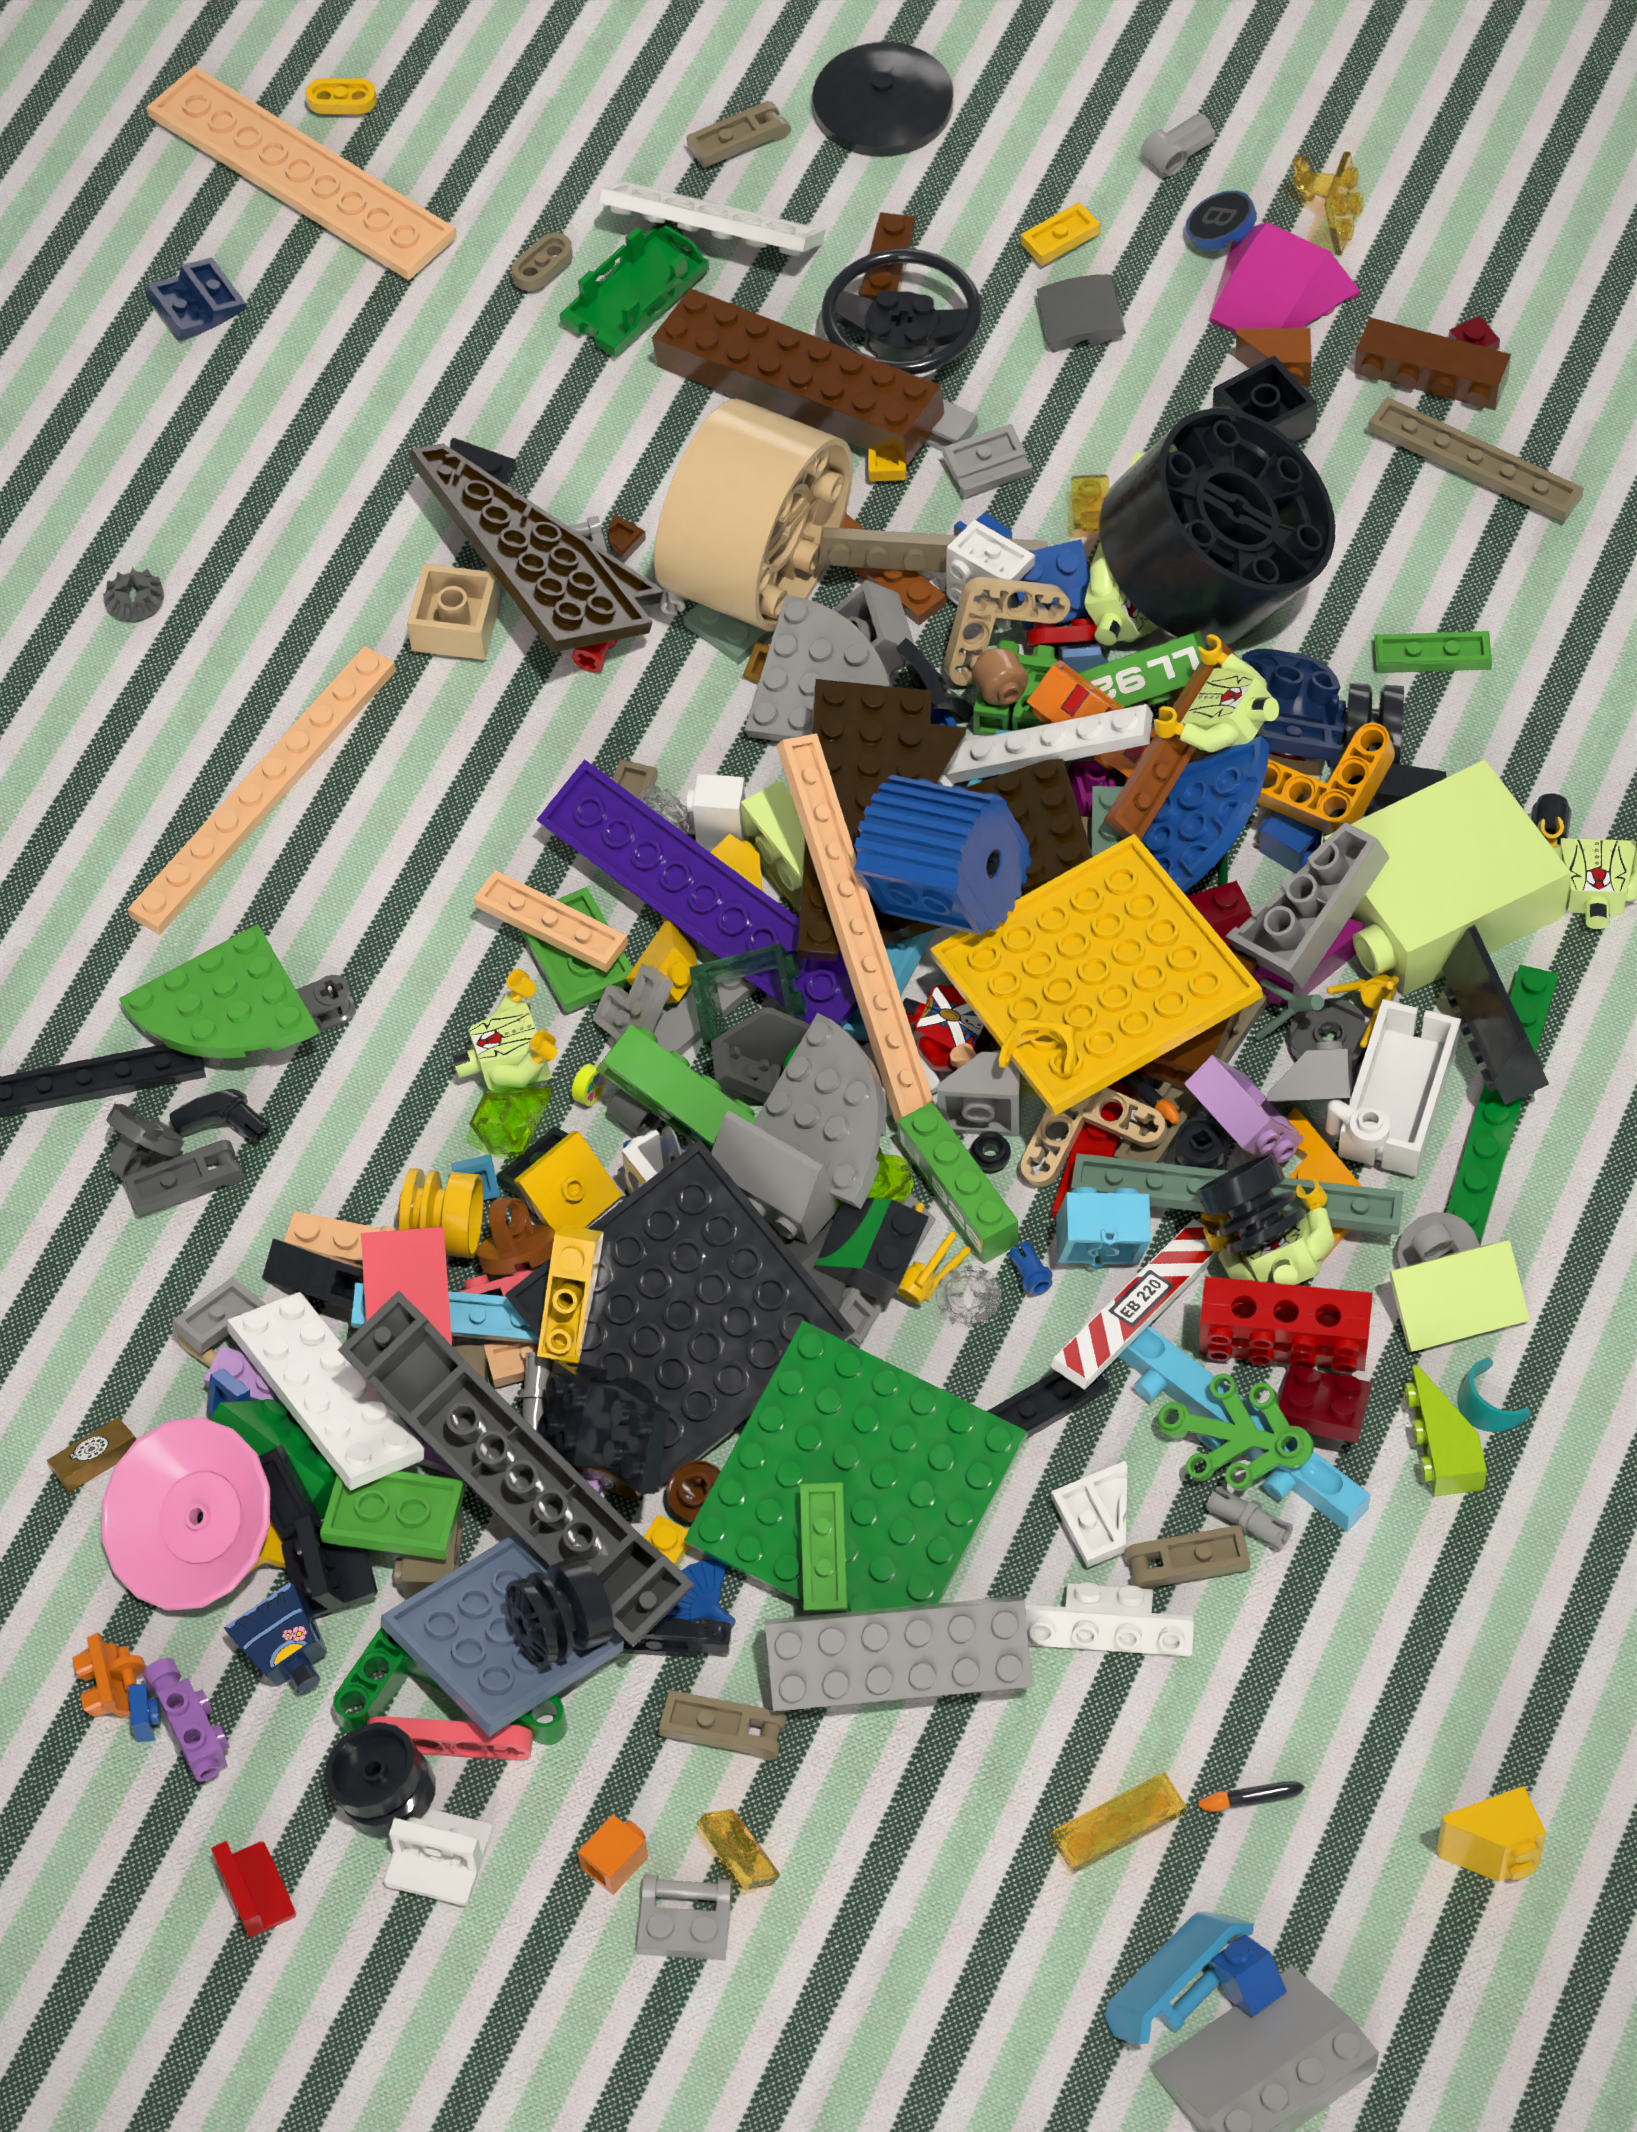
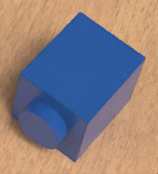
(1288, 841)
(1248, 1975)

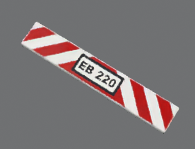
(1135, 1306)

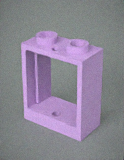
(1243, 1110)

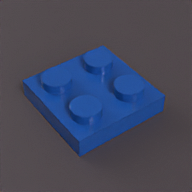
(1063, 567)

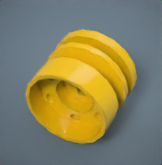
(454, 1208)

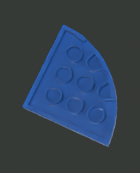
(1207, 811)

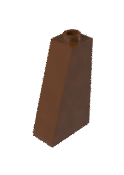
(1184, 1060)

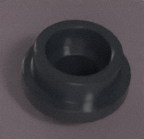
(990, 1142)

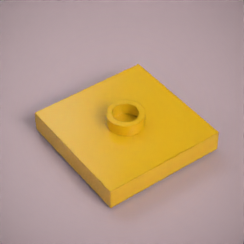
(568, 1184)

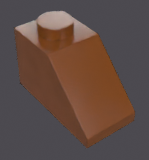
(1289, 345)

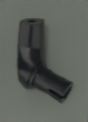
(220, 1108)

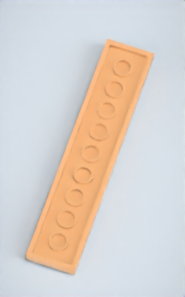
(302, 172)

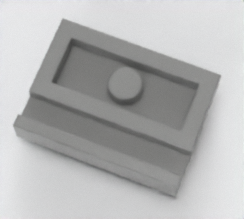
(987, 460)

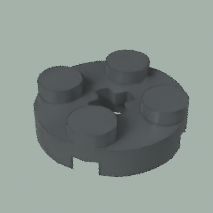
(1335, 1016)

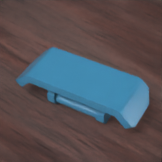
(1168, 1972)

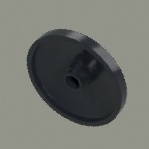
(883, 99)

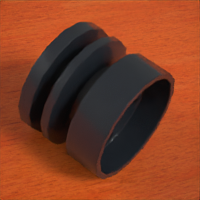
(1250, 1204)
(559, 1611)

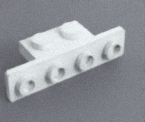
(1109, 1621)

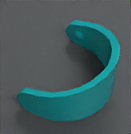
(1481, 1413)

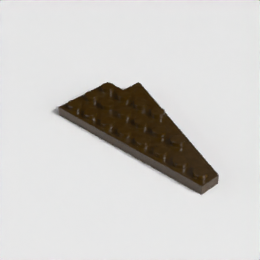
(552, 573)
(866, 739)

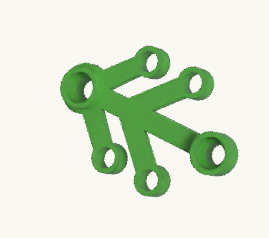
(1241, 1435)

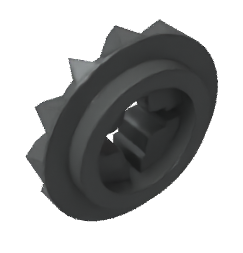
(147, 599)

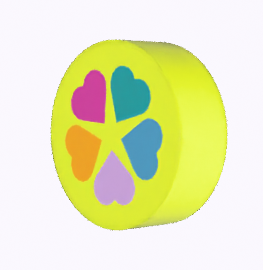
(588, 1085)

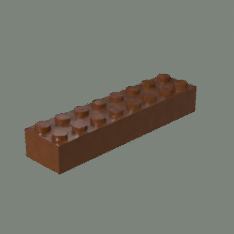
(798, 376)

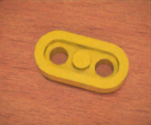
(341, 96)

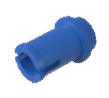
(1034, 1275)

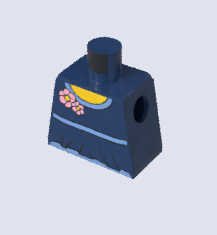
(282, 1638)

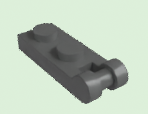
(183, 1177)

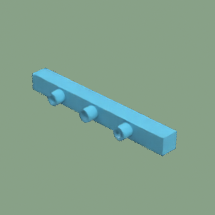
(1188, 1383)

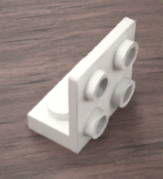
(984, 554)

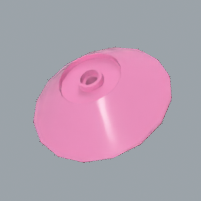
(155, 1509)

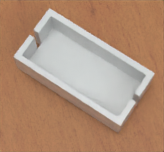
(1405, 1080)

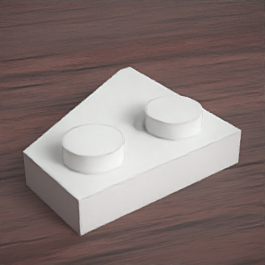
(1096, 1513)

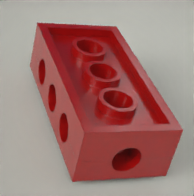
(1289, 1314)

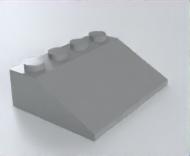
(1268, 2067)

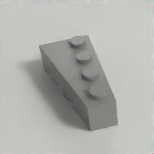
(1312, 906)

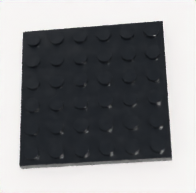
(692, 1302)

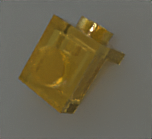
(1087, 499)

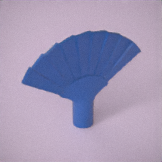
(704, 1598)

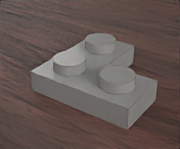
(639, 1007)
(207, 1319)

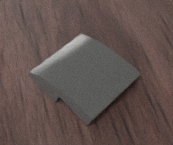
(1081, 311)

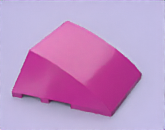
(1278, 282)

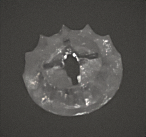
(664, 800)
(952, 1288)

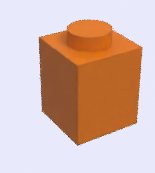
(613, 1853)

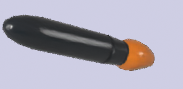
(1151, 1096)
(1222, 1800)

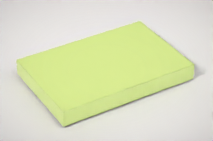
(1459, 1295)

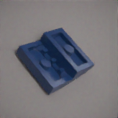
(195, 299)

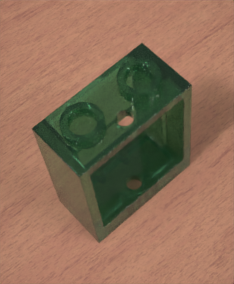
(707, 975)

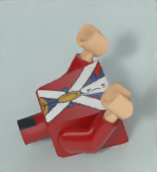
(945, 1029)

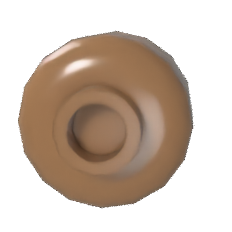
(999, 676)

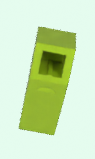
(1449, 1441)

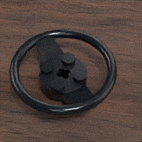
(902, 322)

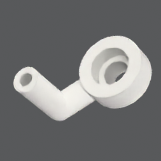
(1361, 1134)

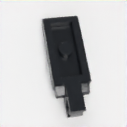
(683, 1639)

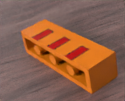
(1068, 696)

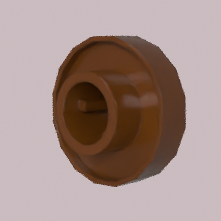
(690, 1487)

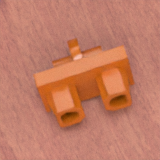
(113, 1672)

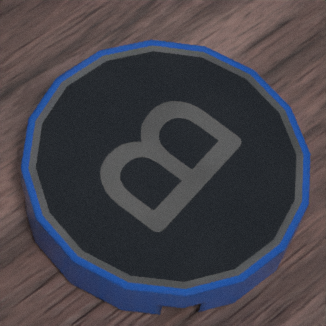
(1221, 219)

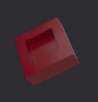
(1476, 332)

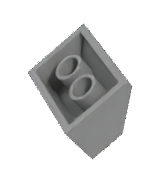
(776, 1178)

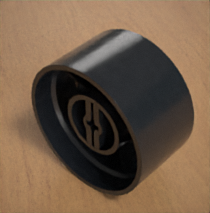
(1217, 526)

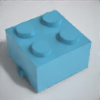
(1103, 1226)

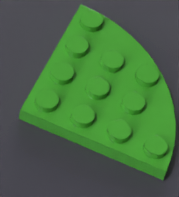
(224, 1002)

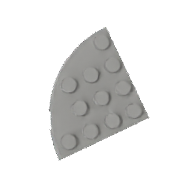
(808, 646)
(830, 1109)

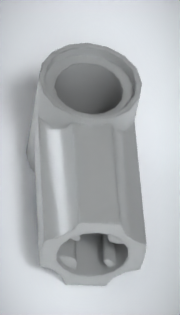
(1171, 149)

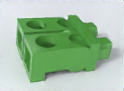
(990, 718)

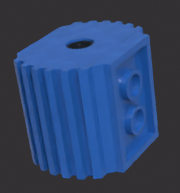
(941, 855)

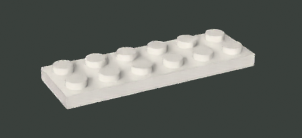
(719, 218)
(324, 1391)

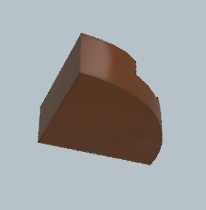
(624, 538)

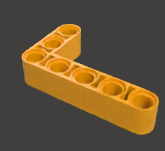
(1335, 793)

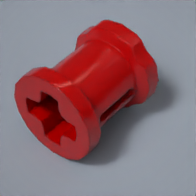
(592, 656)

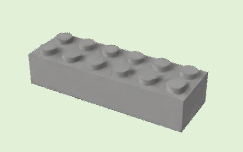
(898, 1653)

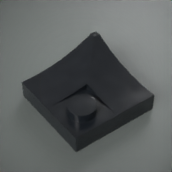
(927, 678)

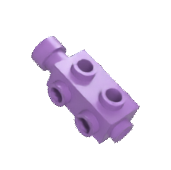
(188, 1719)

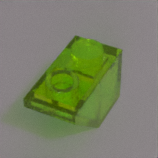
(509, 1118)

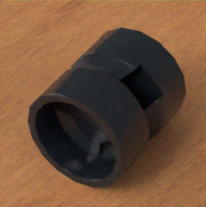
(1202, 1144)

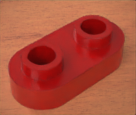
(1048, 634)

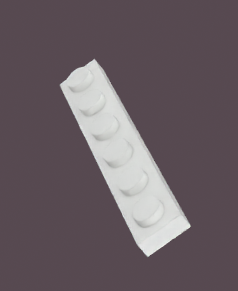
(1057, 740)

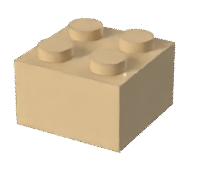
(454, 611)

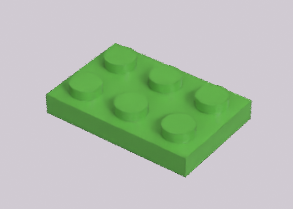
(569, 977)
(395, 1514)

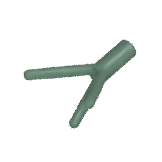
(1295, 1004)

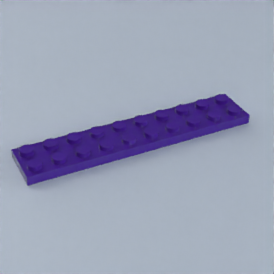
(689, 886)

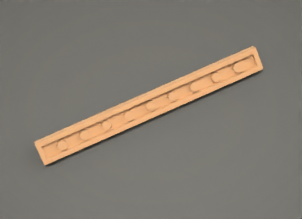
(261, 790)
(855, 925)

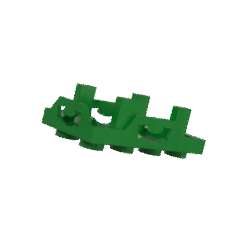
(637, 290)

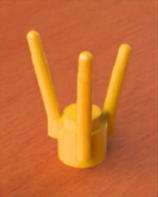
(1371, 994)
(918, 1279)

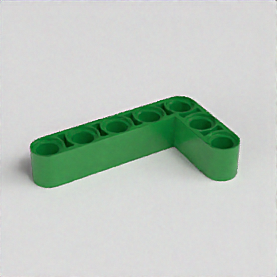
(378, 1693)

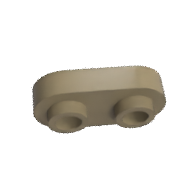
(537, 264)

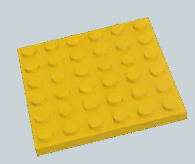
(1110, 956)

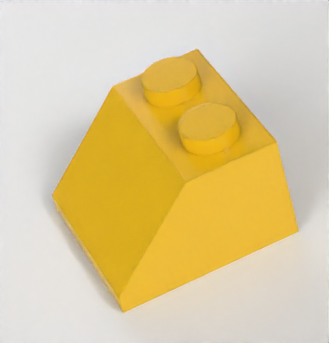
(1494, 1836)

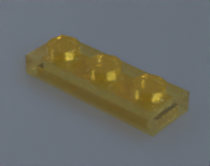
(1118, 1822)

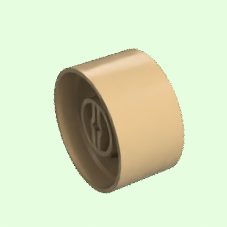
(751, 512)

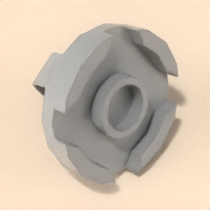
(1435, 1237)

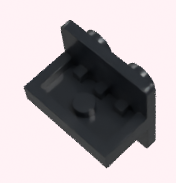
(327, 1572)

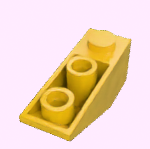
(569, 1292)

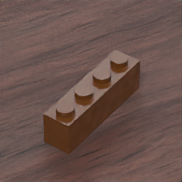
(1432, 363)

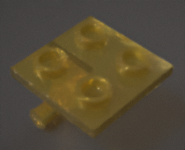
(1341, 196)

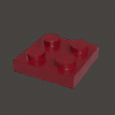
(1325, 1403)

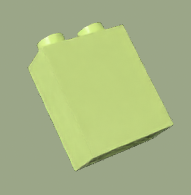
(1455, 861)

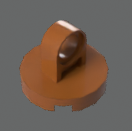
(515, 1242)

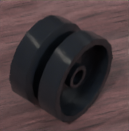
(1388, 713)
(379, 1777)

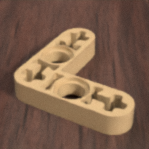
(987, 610)
(1089, 1111)

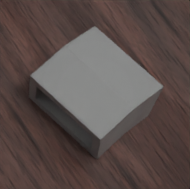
(953, 427)

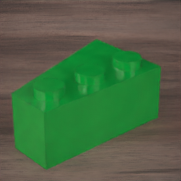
(266, 1426)

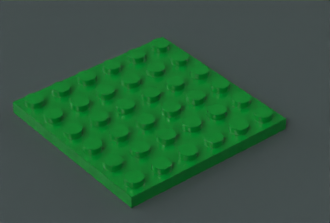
(910, 1462)

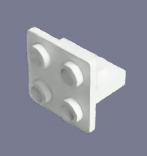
(437, 1855)

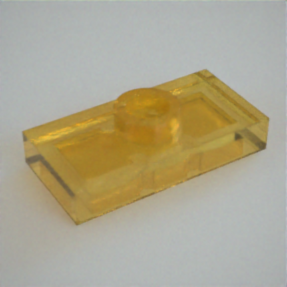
(738, 1849)

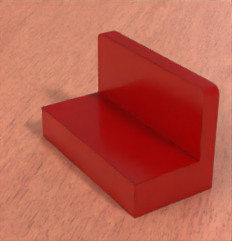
(254, 1886)

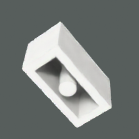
(716, 809)

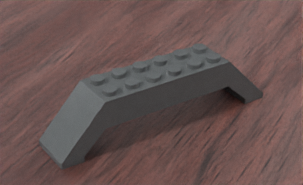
(511, 1464)

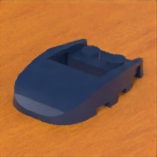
(1308, 703)

